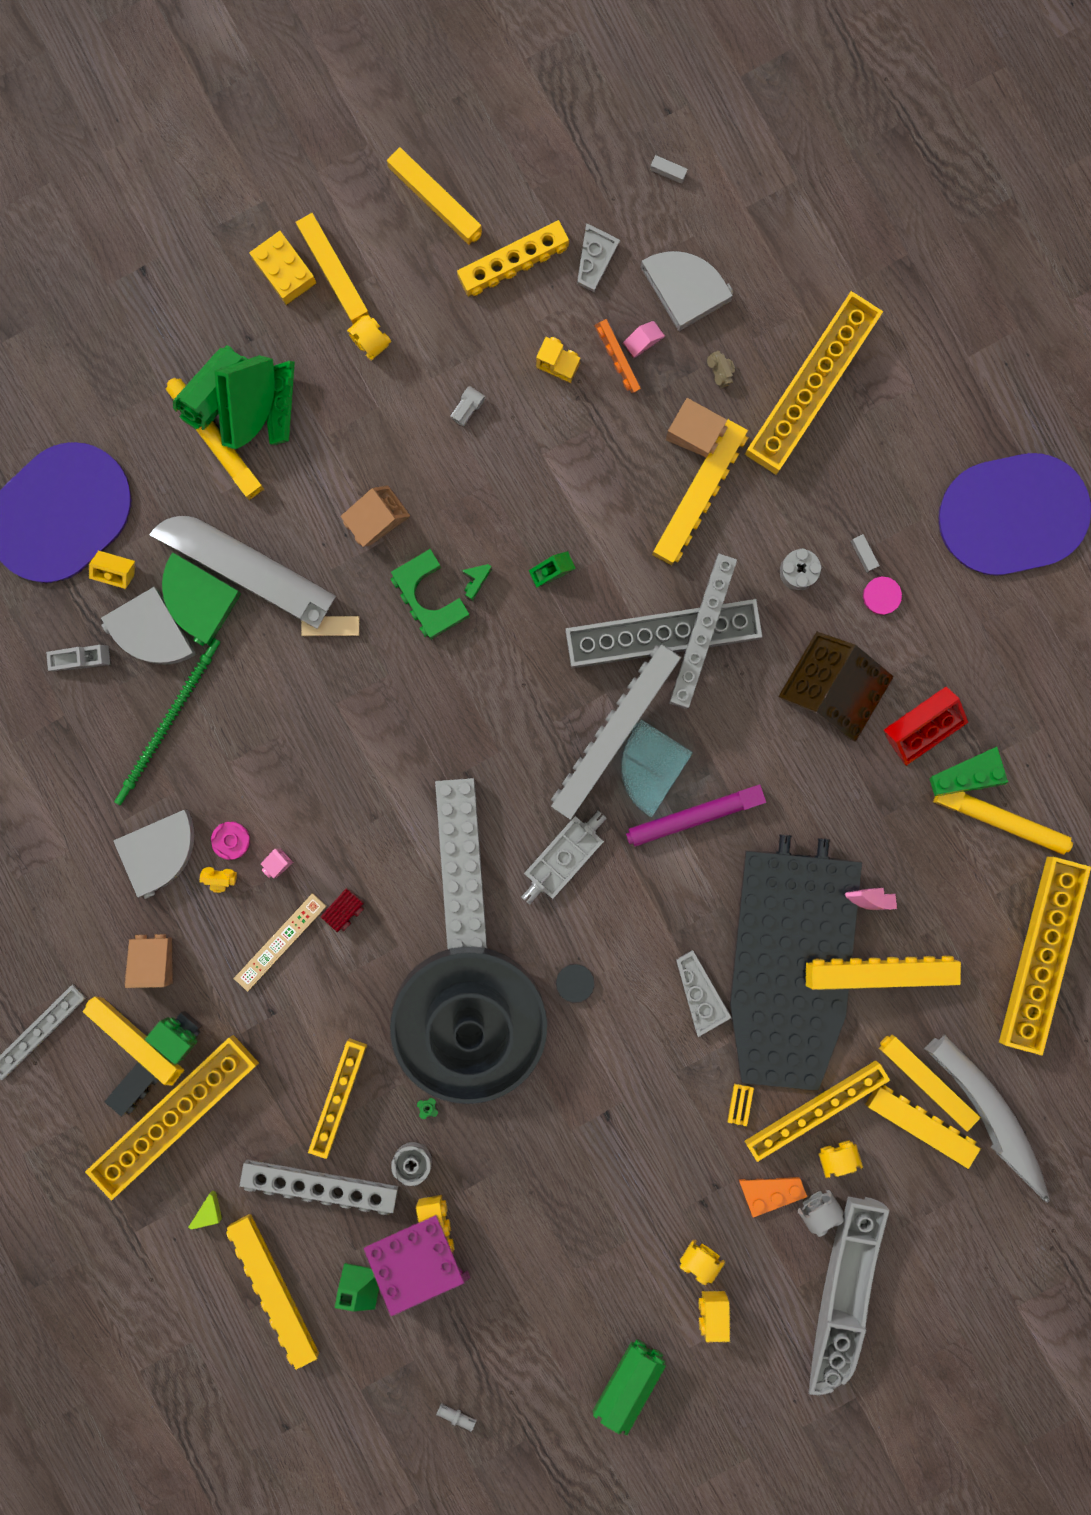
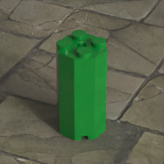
(199, 397)
(629, 1387)

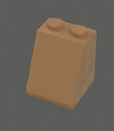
(696, 428)
(374, 515)
(149, 962)

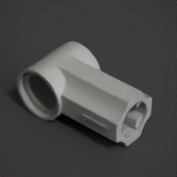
(470, 401)

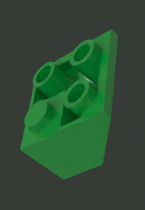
(357, 1289)

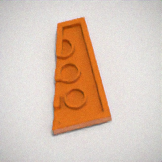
(615, 351)

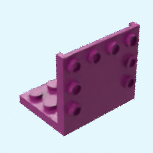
(414, 1265)

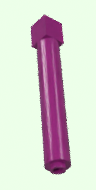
(696, 815)

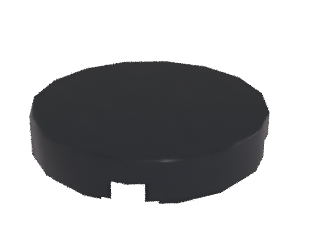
(575, 983)

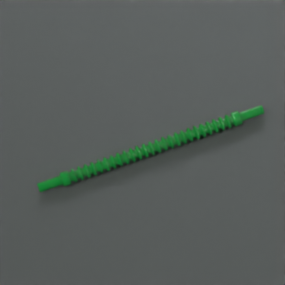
(130, 782)

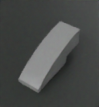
(78, 658)

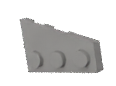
(595, 257)

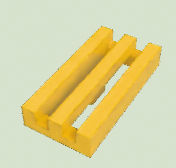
(744, 1122)

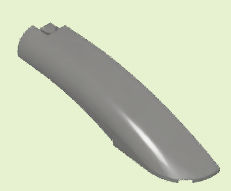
(246, 567)
(1001, 1124)
(847, 1294)

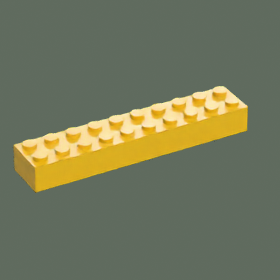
(813, 382)
(1044, 955)
(172, 1117)

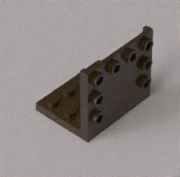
(837, 684)

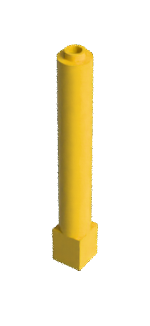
(227, 456)
(1006, 821)

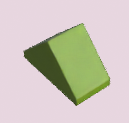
(208, 1213)

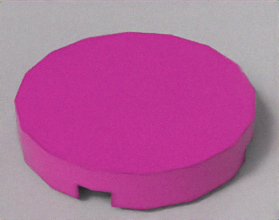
(882, 595)
(230, 840)

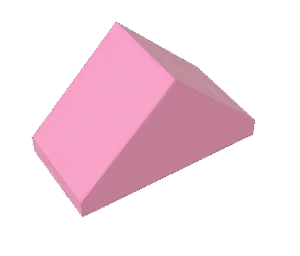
(643, 338)

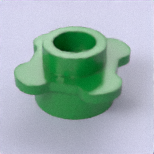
(427, 1103)

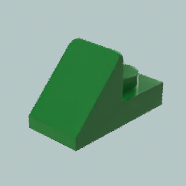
(479, 576)

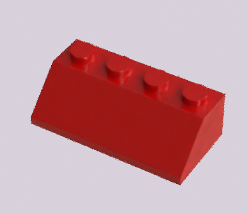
(926, 725)

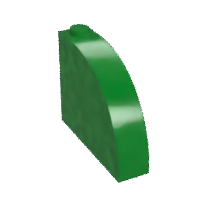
(244, 399)
(196, 599)

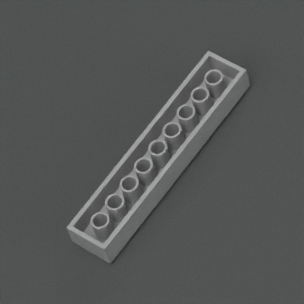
(639, 635)
(615, 732)
(461, 863)

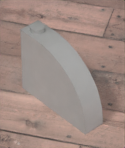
(686, 286)
(148, 630)
(157, 852)

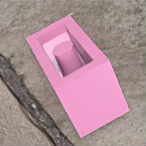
(276, 863)

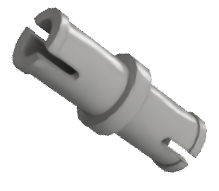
(456, 1417)

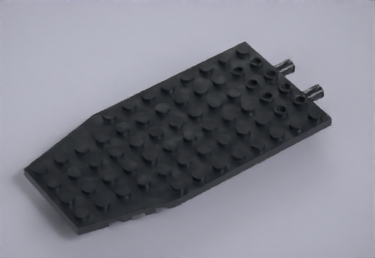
(787, 918)

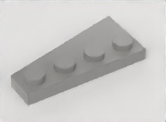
(702, 998)

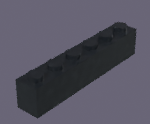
(139, 1079)

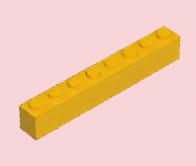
(699, 493)
(883, 973)
(817, 1110)
(272, 1291)

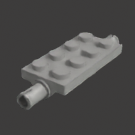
(563, 857)

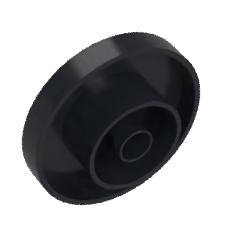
(468, 1025)

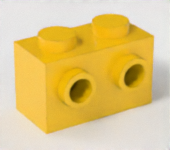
(111, 569)

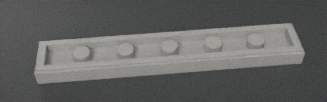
(40, 1030)

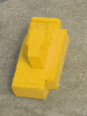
(218, 879)

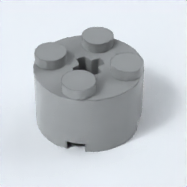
(790, 565)
(403, 1171)
(821, 1212)

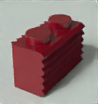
(343, 910)

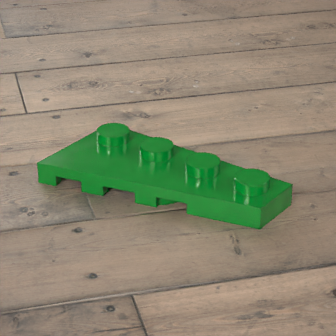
(280, 413)
(973, 774)

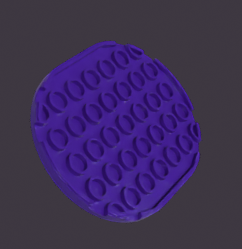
(62, 512)
(1014, 514)

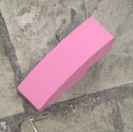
(873, 899)

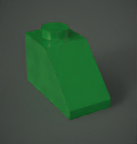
(552, 569)

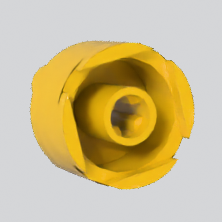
(368, 337)
(840, 1159)
(701, 1262)

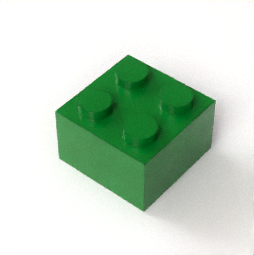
(171, 1039)

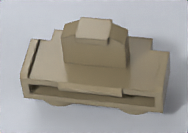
(722, 368)

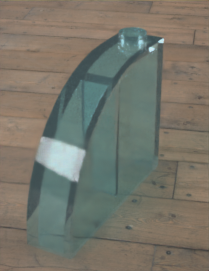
(651, 766)

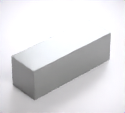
(668, 169)
(864, 553)

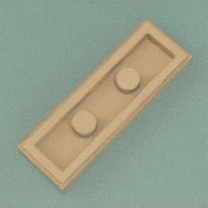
(334, 627)

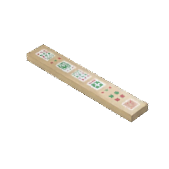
(280, 942)

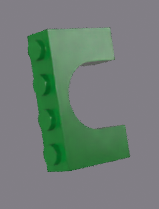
(433, 621)

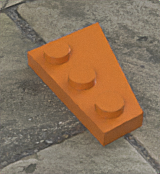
(770, 1194)

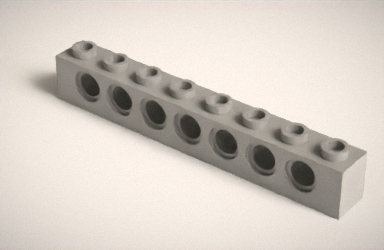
(702, 631)
(310, 1178)

